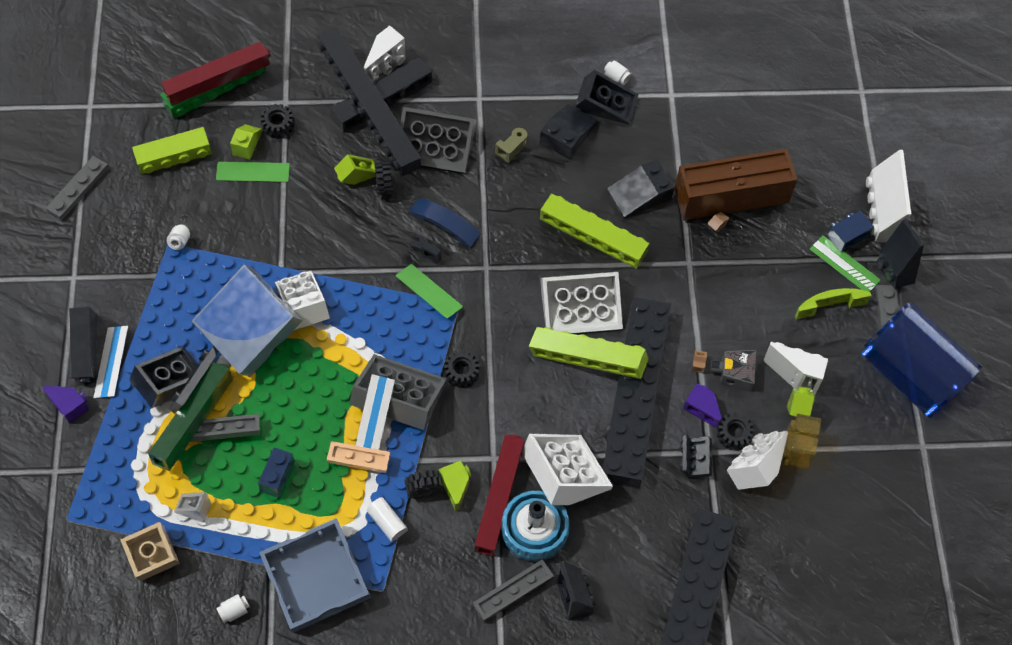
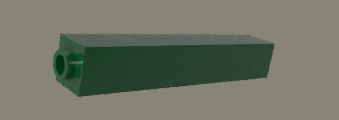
(190, 416)

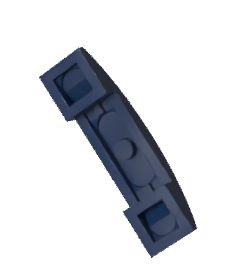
(447, 220)

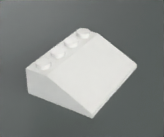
(888, 196)
(582, 302)
(565, 468)

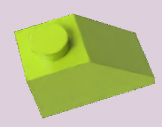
(245, 141)
(355, 169)
(800, 401)
(455, 481)

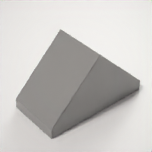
(194, 506)

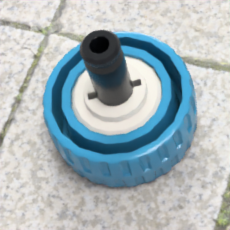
(534, 527)

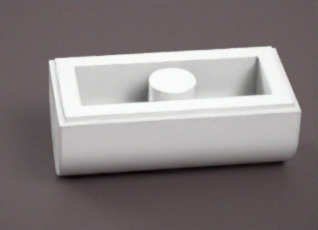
(386, 519)

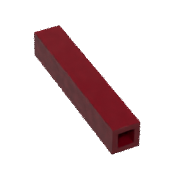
(216, 73)
(499, 495)

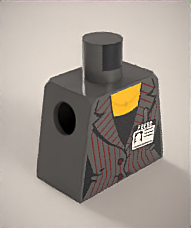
(736, 369)

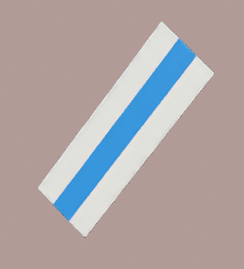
(110, 361)
(375, 412)

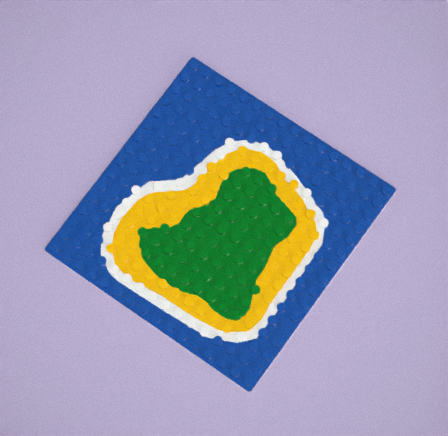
(301, 407)

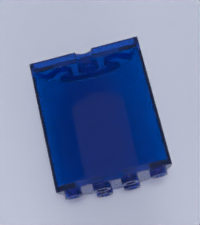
(921, 359)

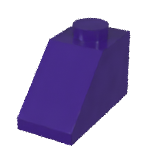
(67, 401)
(703, 405)

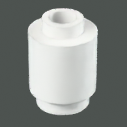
(617, 72)
(178, 237)
(233, 608)

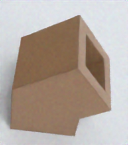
(718, 221)
(699, 361)

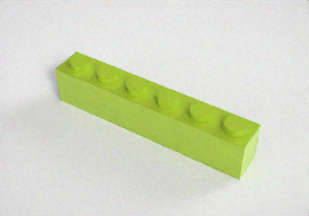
(594, 230)
(589, 352)

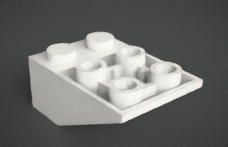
(385, 54)
(304, 298)
(796, 366)
(759, 461)

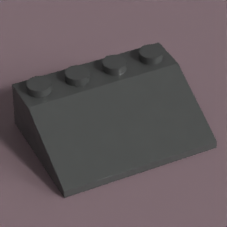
(439, 138)
(412, 395)

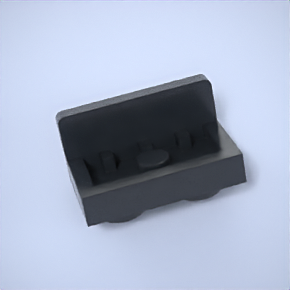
(696, 456)

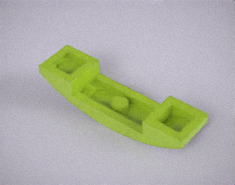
(853, 297)

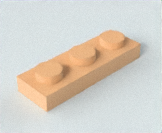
(358, 457)

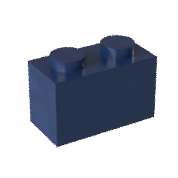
(850, 230)
(276, 472)

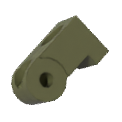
(512, 146)

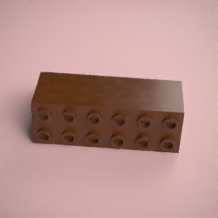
(735, 184)

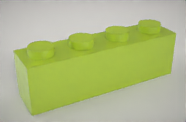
(172, 150)

